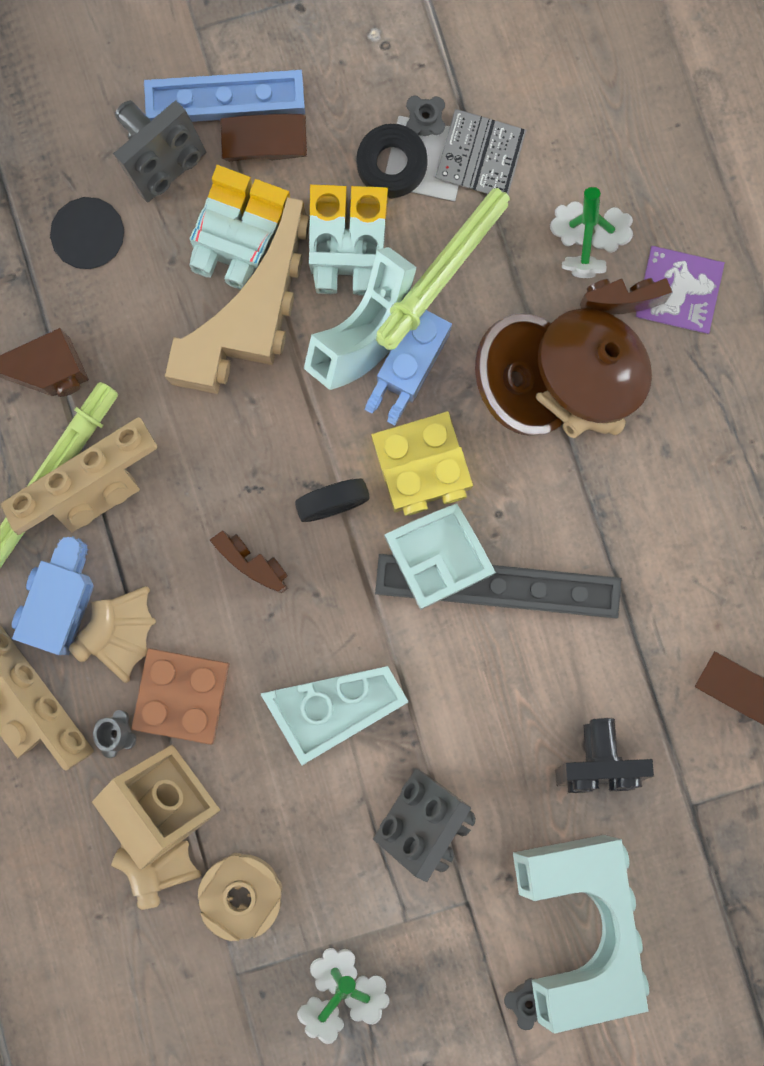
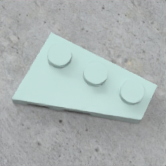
(333, 709)

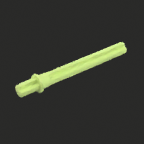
(406, 313)
(66, 448)

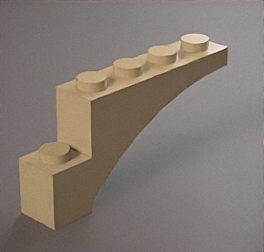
(252, 320)

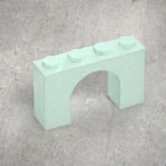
(613, 978)

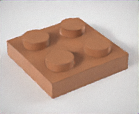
(180, 696)

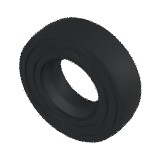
(392, 136)
(332, 500)

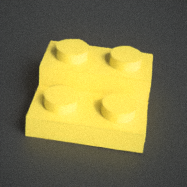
(422, 463)

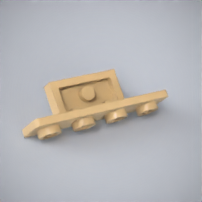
(84, 484)
(33, 713)

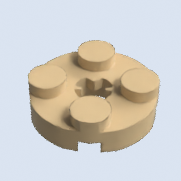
(245, 921)

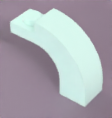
(351, 348)

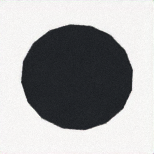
(87, 233)

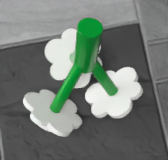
(576, 226)
(337, 974)

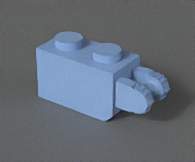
(410, 364)
(55, 599)

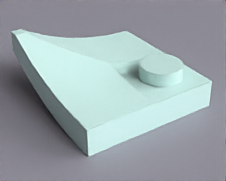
(439, 555)

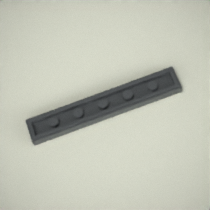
(521, 590)

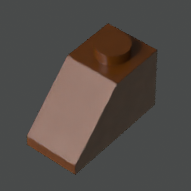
(45, 365)

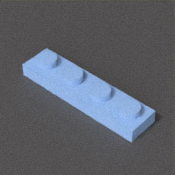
(228, 95)

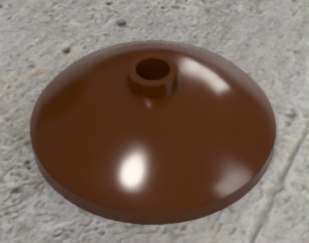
(512, 351)
(584, 376)

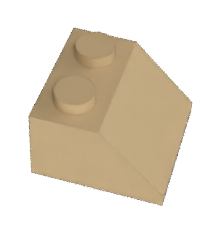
(155, 806)

